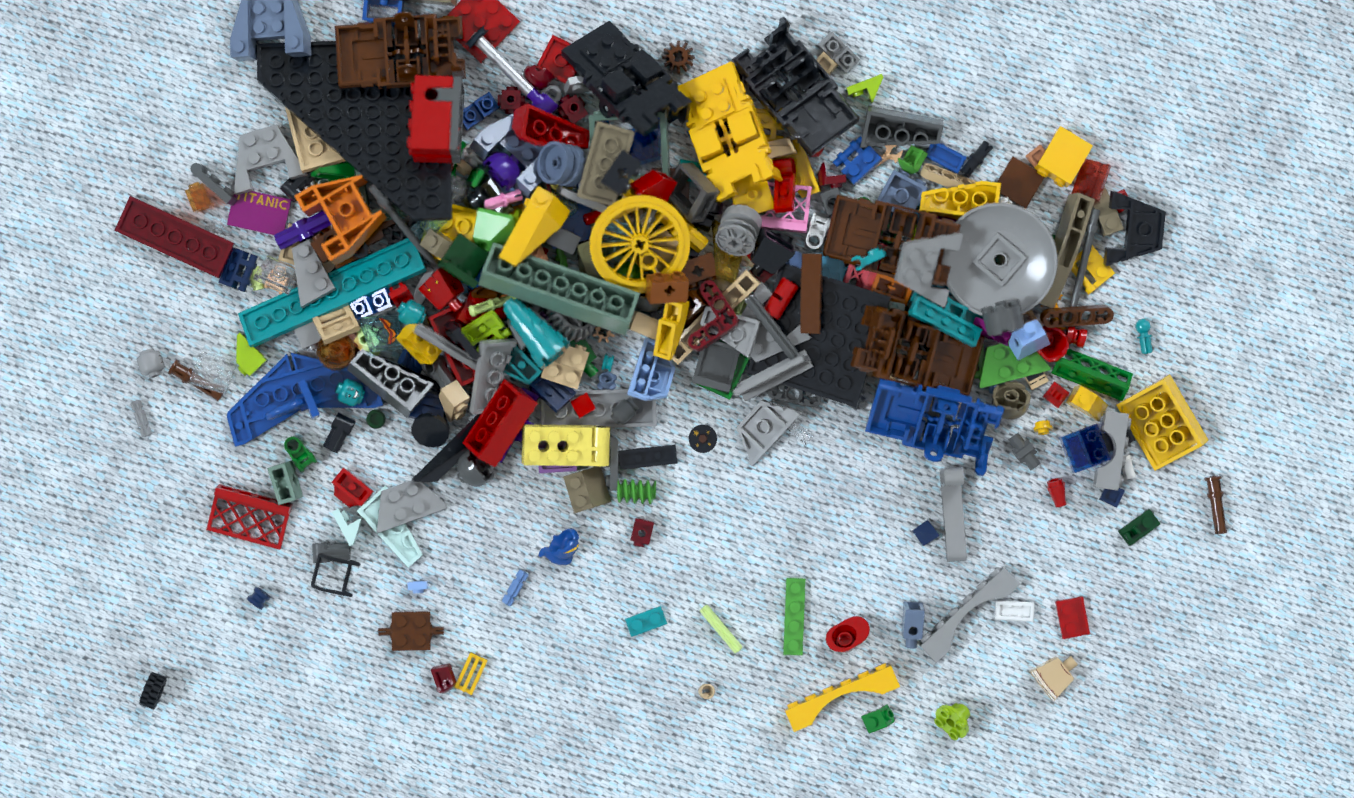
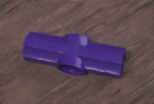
(302, 230)

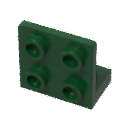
(464, 260)

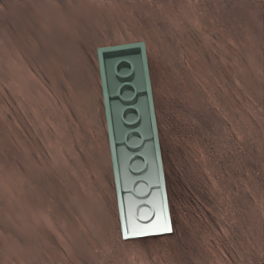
(561, 290)

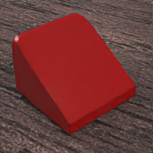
(583, 405)

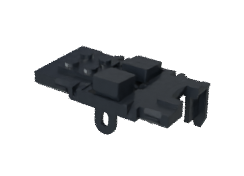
(601, 61)
(814, 118)

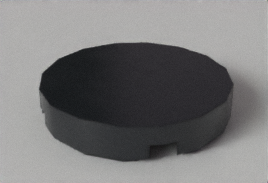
(430, 430)

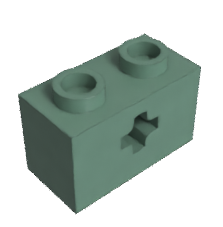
(285, 482)

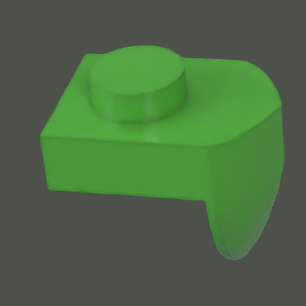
(912, 160)

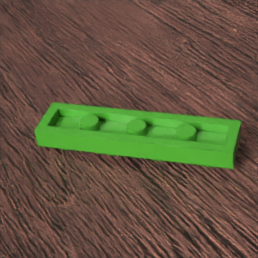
(794, 616)

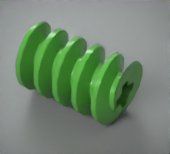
(636, 491)

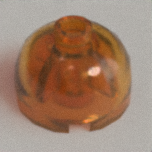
(336, 354)

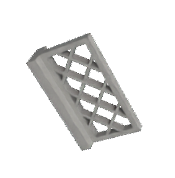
(773, 376)

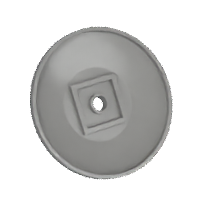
(1028, 255)

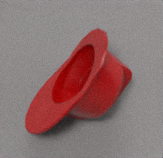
(847, 634)

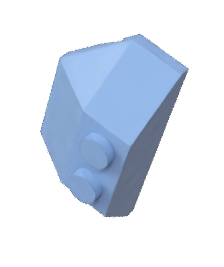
(651, 374)

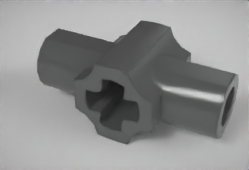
(1024, 451)

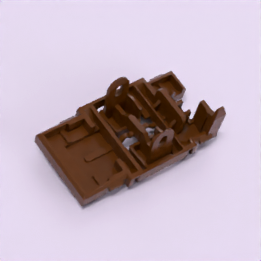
(365, 54)
(858, 230)
(946, 360)

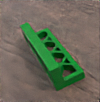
(1091, 376)

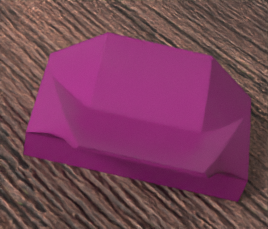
(1002, 338)

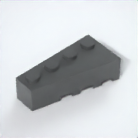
(390, 382)

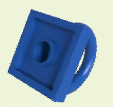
(303, 401)

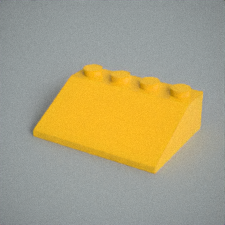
(1163, 422)

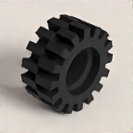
(152, 690)

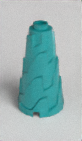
(536, 334)

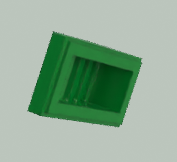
(334, 172)
(476, 178)

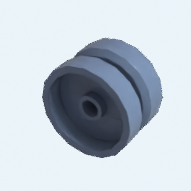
(561, 164)

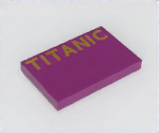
(259, 212)

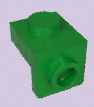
(878, 719)

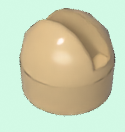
(706, 695)

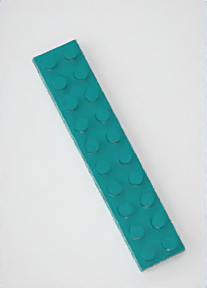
(351, 282)

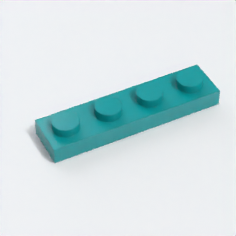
(945, 321)

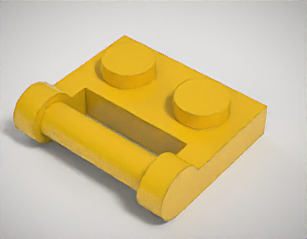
(1095, 268)

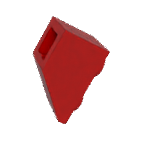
(655, 185)

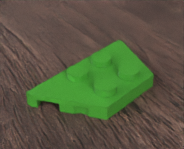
(1002, 366)

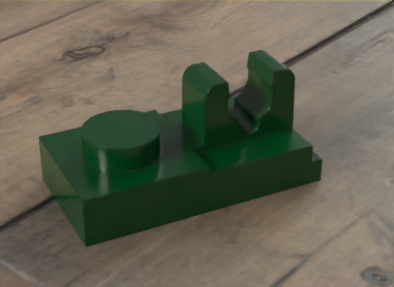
(1139, 527)

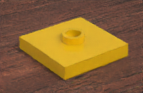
(753, 195)

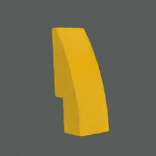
(670, 329)

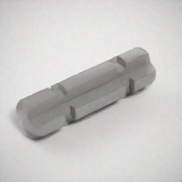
(141, 418)

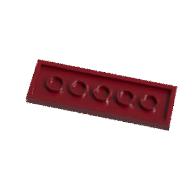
(174, 237)

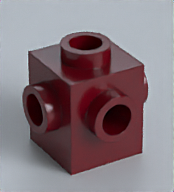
(519, 99)
(577, 105)

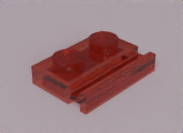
(1091, 179)

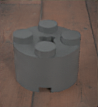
(1003, 317)

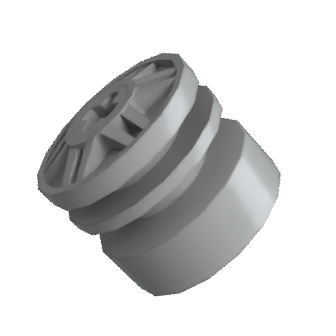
(738, 230)

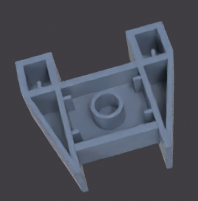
(269, 21)
(502, 136)

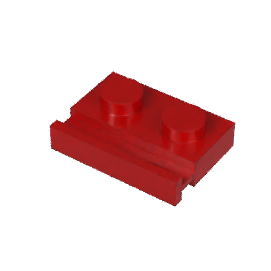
(1072, 617)

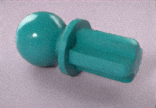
(1143, 326)

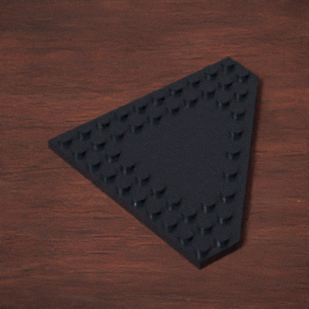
(360, 125)

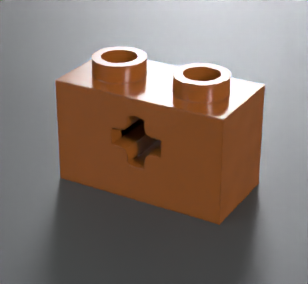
(667, 287)

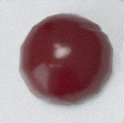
(538, 79)

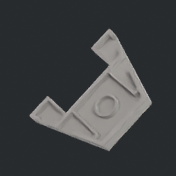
(260, 150)
(919, 263)
(765, 345)

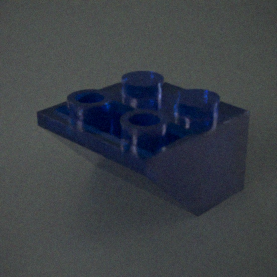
(1084, 448)

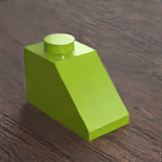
(248, 357)

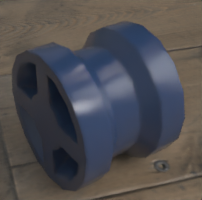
(258, 598)

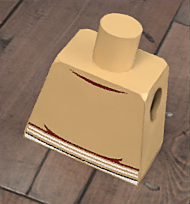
(1054, 675)

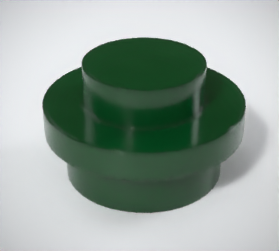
(376, 419)

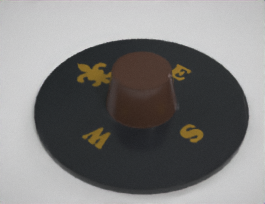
(702, 438)

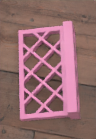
(788, 225)

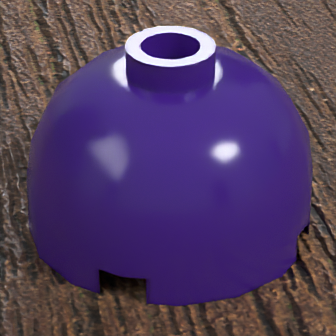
(503, 169)

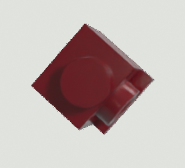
(641, 524)

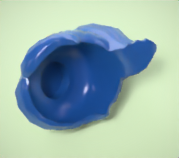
(561, 547)

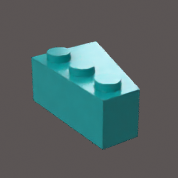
(522, 366)

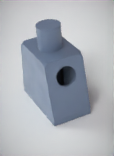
(912, 616)

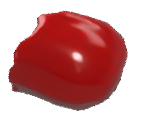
(1058, 344)

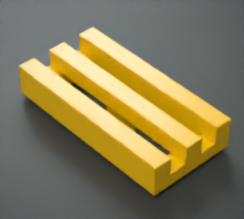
(464, 688)

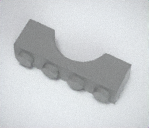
(1115, 426)

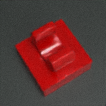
(400, 294)
(1056, 394)

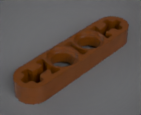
(1076, 319)

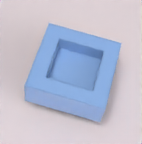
(417, 586)

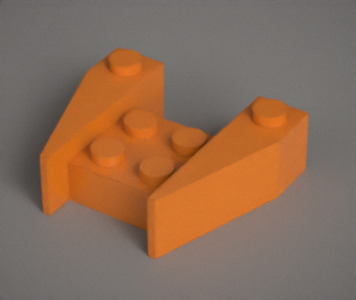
(346, 212)

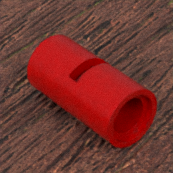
(781, 297)

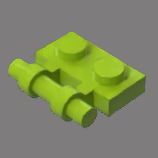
(484, 327)

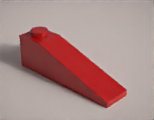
(541, 127)

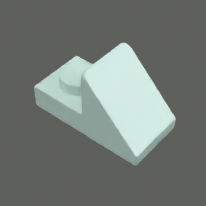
(351, 530)

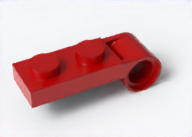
(785, 190)

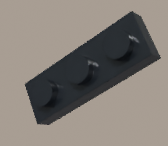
(647, 457)

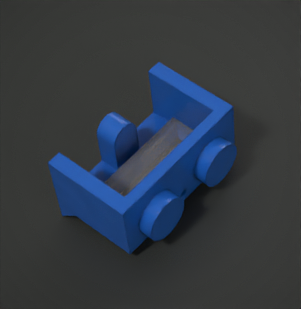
(381, 9)

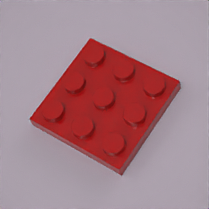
(476, 14)

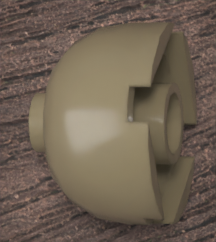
(1013, 398)

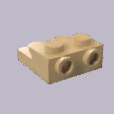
(568, 367)

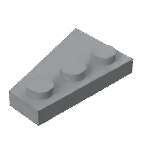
(740, 338)

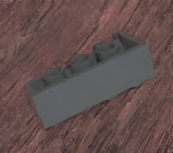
(899, 128)

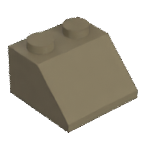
(587, 489)

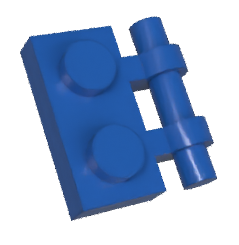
(861, 164)

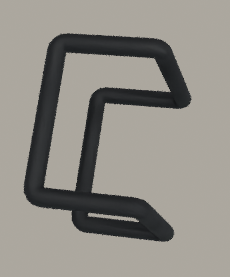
(343, 592)

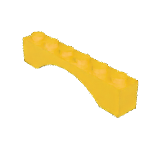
(878, 681)

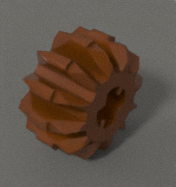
(671, 59)

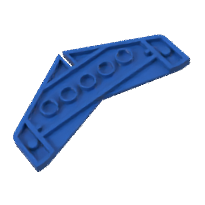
(280, 387)

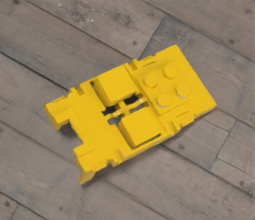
(720, 98)

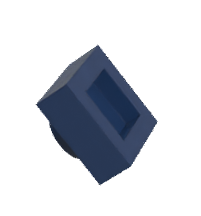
(1112, 497)

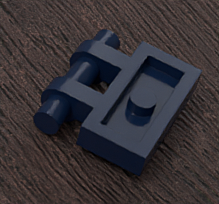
(234, 267)

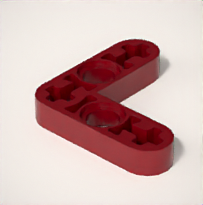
(718, 322)

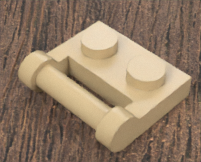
(338, 327)

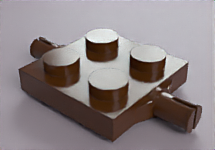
(411, 631)

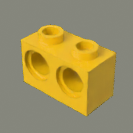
(418, 347)

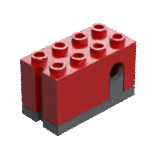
(436, 119)

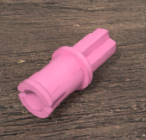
(503, 200)

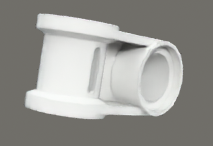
(817, 230)

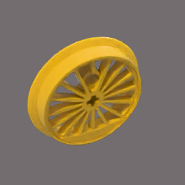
(621, 208)

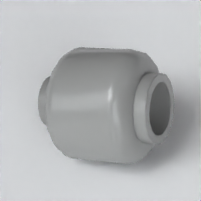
(150, 363)

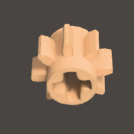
(601, 336)

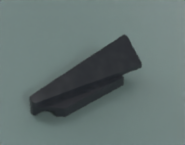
(446, 457)

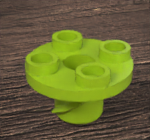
(953, 720)

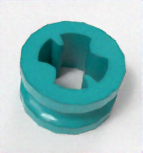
(607, 362)

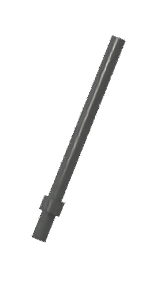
(384, 202)
(1091, 229)

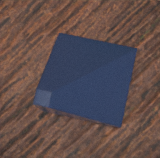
(925, 533)

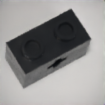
(623, 161)

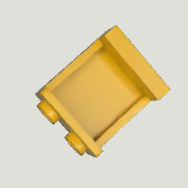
(1063, 157)

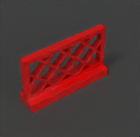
(249, 500)

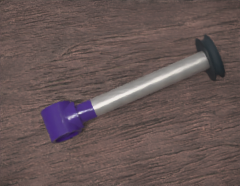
(539, 100)

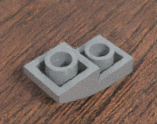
(838, 52)

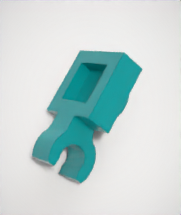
(873, 256)

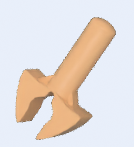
(886, 156)

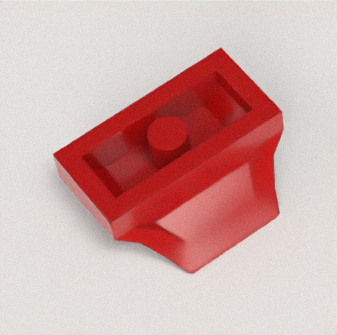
(350, 489)

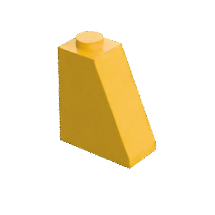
(1087, 402)

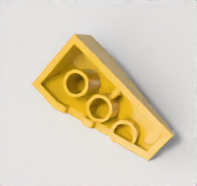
(959, 200)
(539, 220)

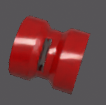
(1076, 336)

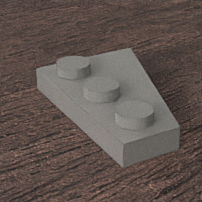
(311, 275)

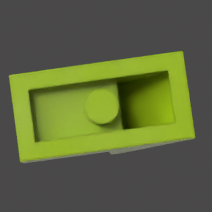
(870, 85)

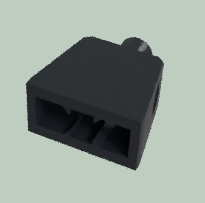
(770, 253)

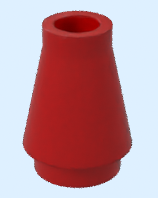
(1056, 489)

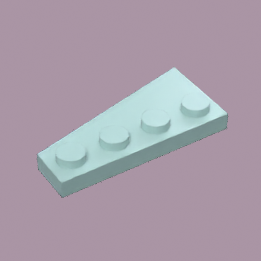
(398, 538)

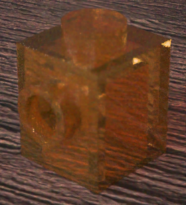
(198, 197)

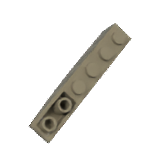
(1068, 242)

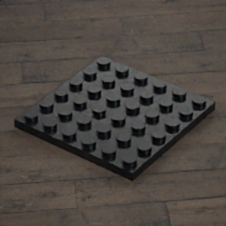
(833, 348)

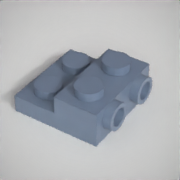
(902, 190)

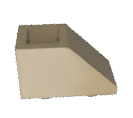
(454, 401)

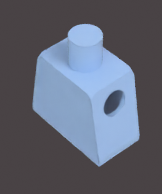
(1030, 339)

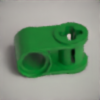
(300, 454)

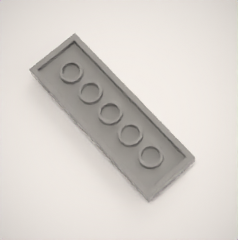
(604, 402)

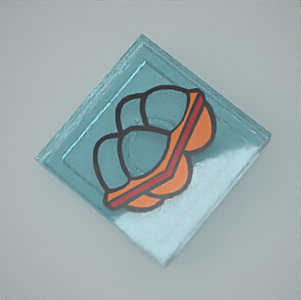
(381, 332)

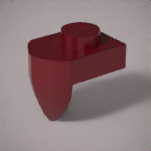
(833, 181)
(443, 678)

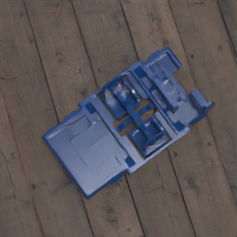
(899, 414)

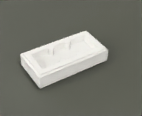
(1014, 610)

